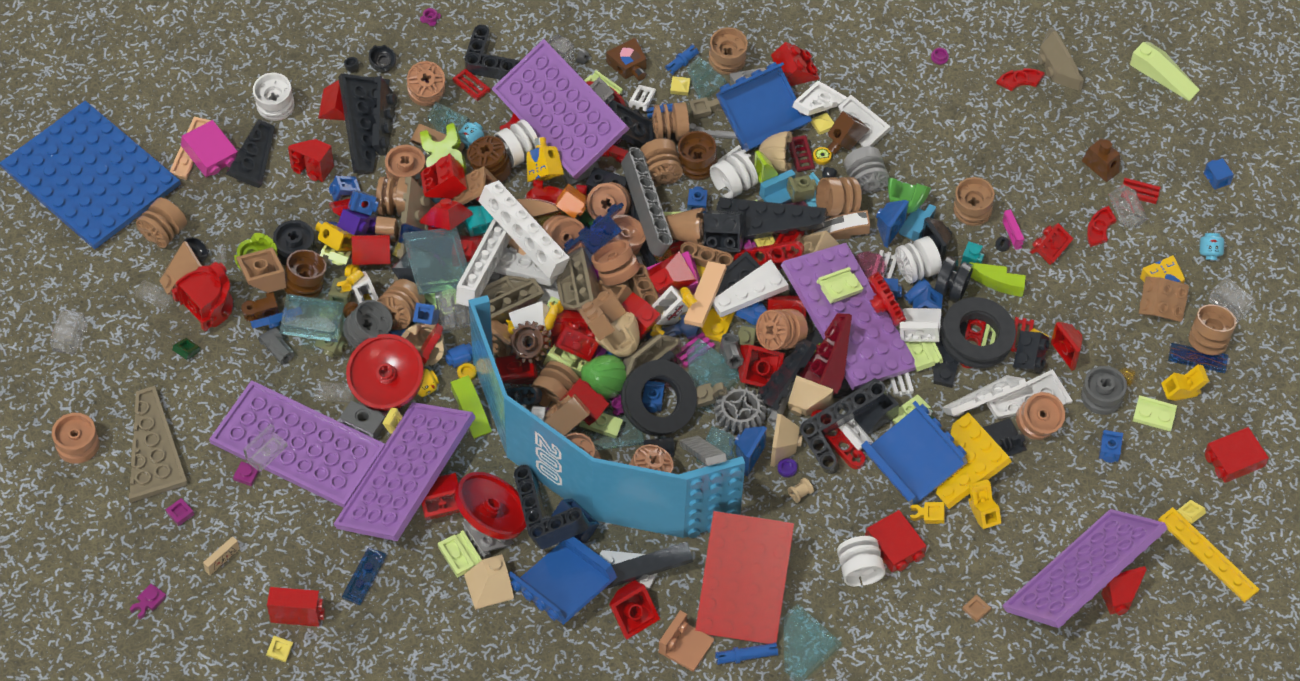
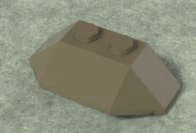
(1059, 62)
(578, 281)
(510, 295)
(652, 350)

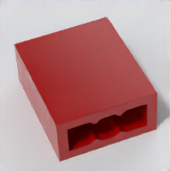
(1236, 455)
(897, 541)
(295, 606)

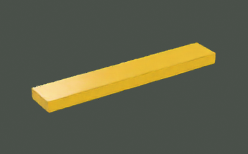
(1209, 555)

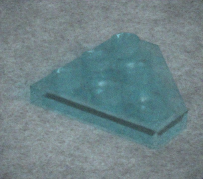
(709, 366)
(805, 643)

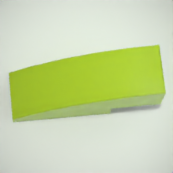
(763, 167)
(998, 279)
(469, 401)

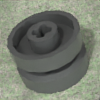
(1103, 390)

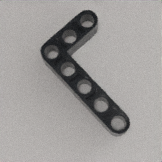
(481, 63)
(838, 420)
(543, 530)

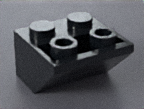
(724, 230)
(878, 415)

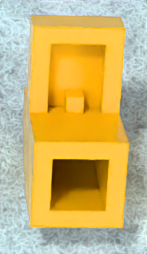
(1185, 386)
(982, 504)

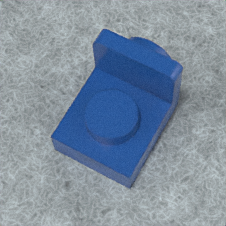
(343, 186)

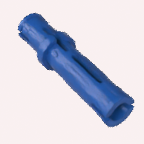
(738, 655)

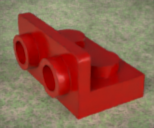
(1051, 243)
(577, 340)

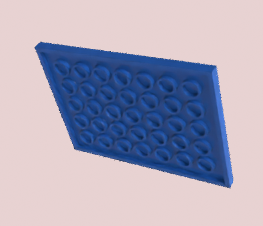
(89, 174)

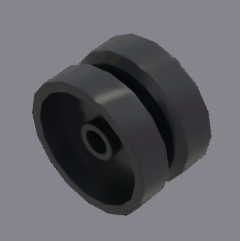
(293, 236)
(952, 278)

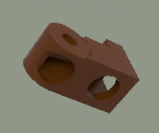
(260, 308)

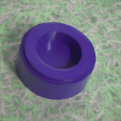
(787, 467)

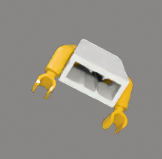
(361, 286)
(671, 306)
(536, 312)

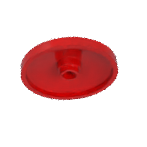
(385, 372)
(490, 505)

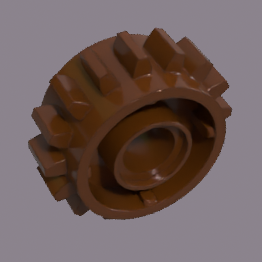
(520, 338)

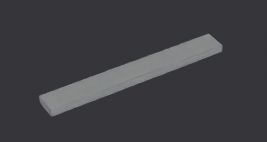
(703, 450)

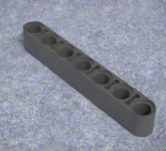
(646, 202)

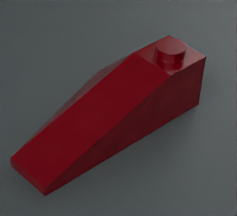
(829, 360)

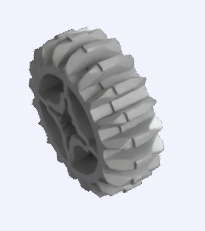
(732, 403)

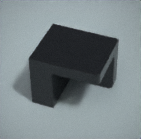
(664, 442)

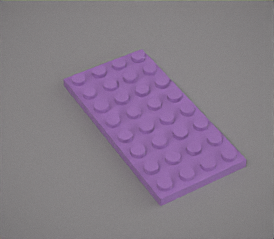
(560, 108)
(874, 341)
(320, 451)
(404, 471)
(1084, 568)

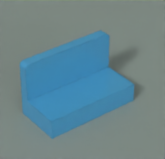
(775, 189)
(914, 223)

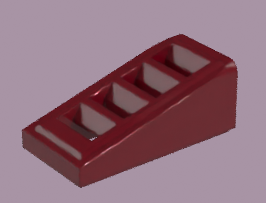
(801, 140)

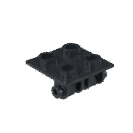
(1006, 436)

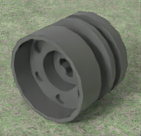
(366, 322)

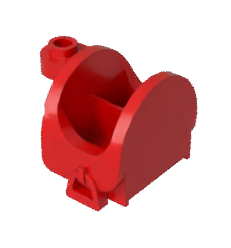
(206, 294)

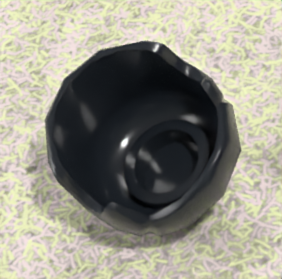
(382, 55)
(198, 248)

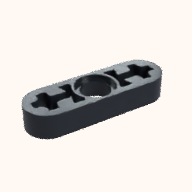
(523, 391)

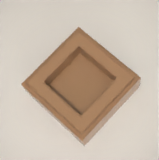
(976, 608)

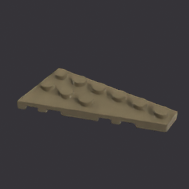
(415, 208)
(154, 454)

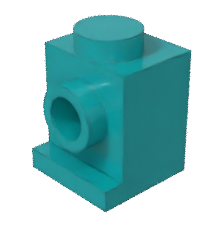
(973, 253)

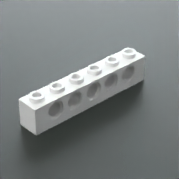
(524, 229)
(482, 264)

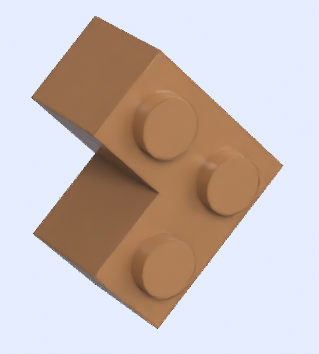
(601, 313)
(567, 414)

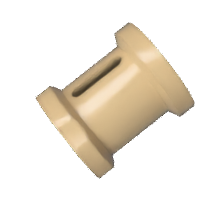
(800, 490)

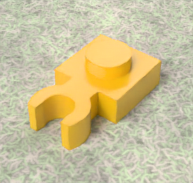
(931, 512)

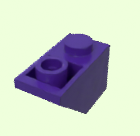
(357, 223)

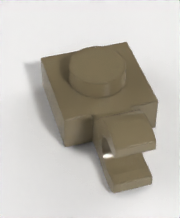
(703, 107)
(707, 393)

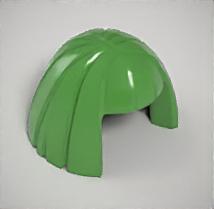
(914, 194)
(605, 375)

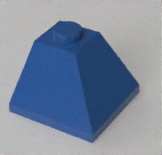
(891, 220)
(750, 446)

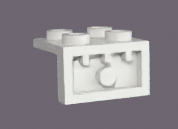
(921, 325)

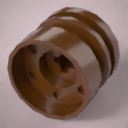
(492, 154)
(697, 154)
(305, 273)

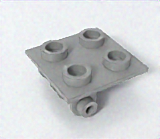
(483, 542)

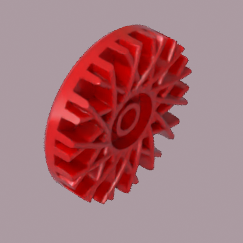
(884, 299)

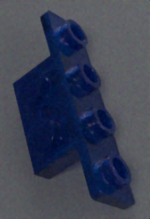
(599, 234)

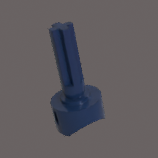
(677, 329)

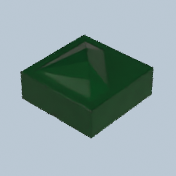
(186, 348)

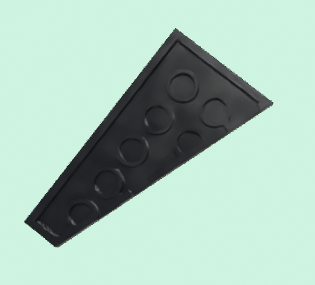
(358, 106)
(772, 218)

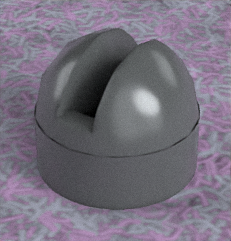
(580, 57)

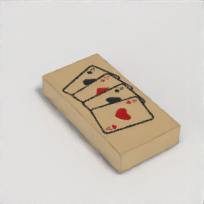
(221, 555)

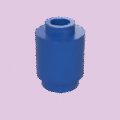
(459, 355)

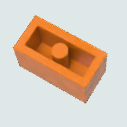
(571, 201)

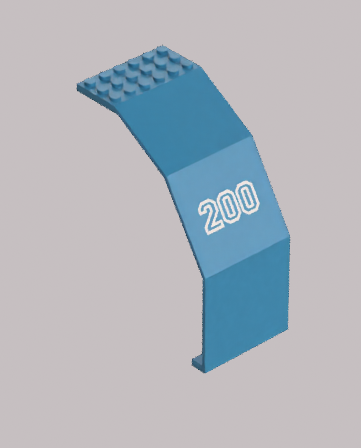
(605, 489)

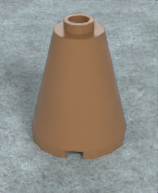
(687, 226)

